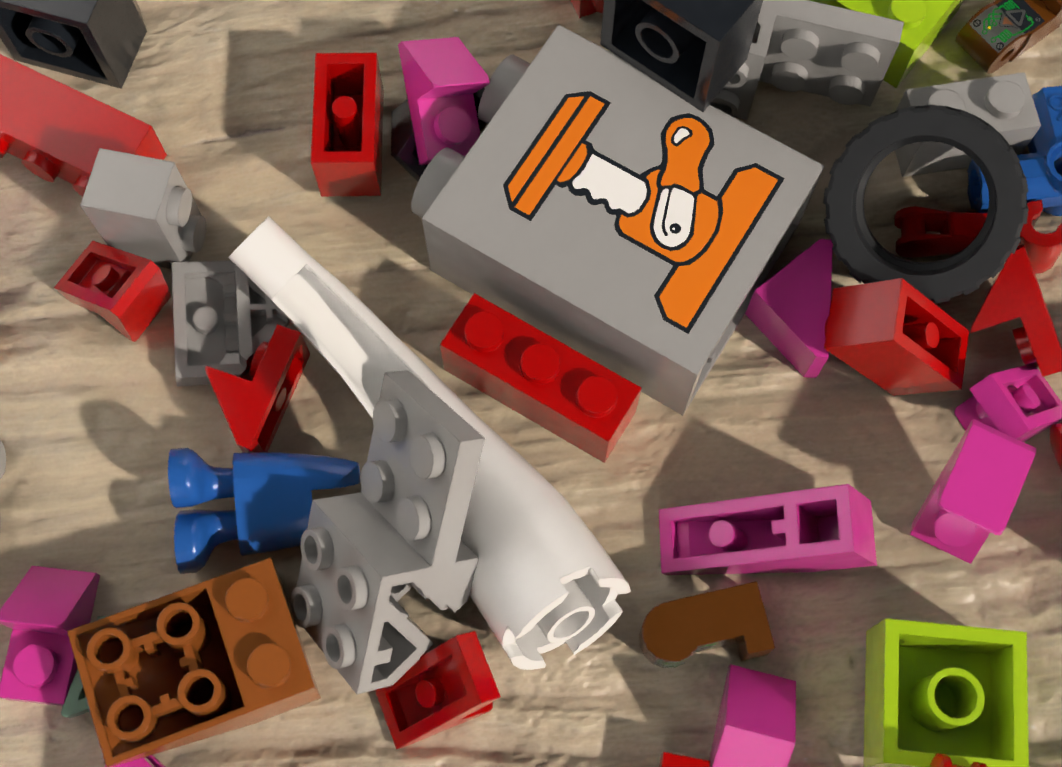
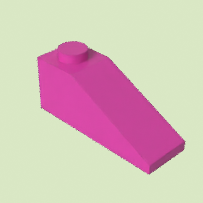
(770, 534)

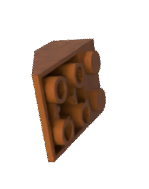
(193, 664)

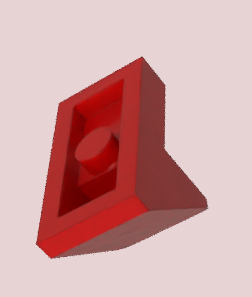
(117, 286)
(1019, 295)
(258, 405)
(439, 691)

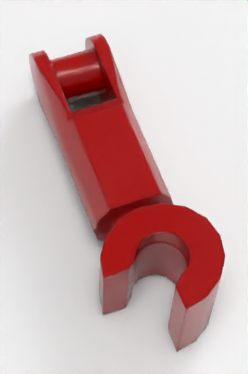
(961, 228)

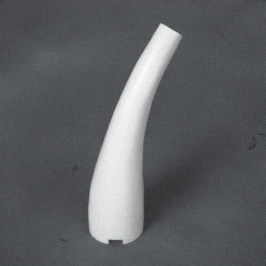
(538, 563)

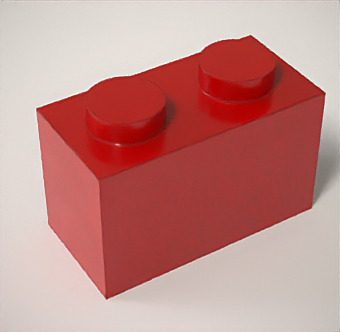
(347, 124)
(896, 337)

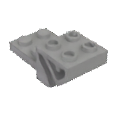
(813, 51)
(391, 537)

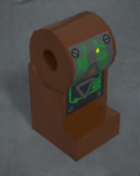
(1007, 30)
(707, 622)

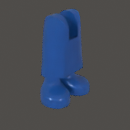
(269, 495)

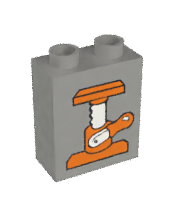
(613, 213)

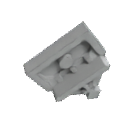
(218, 319)

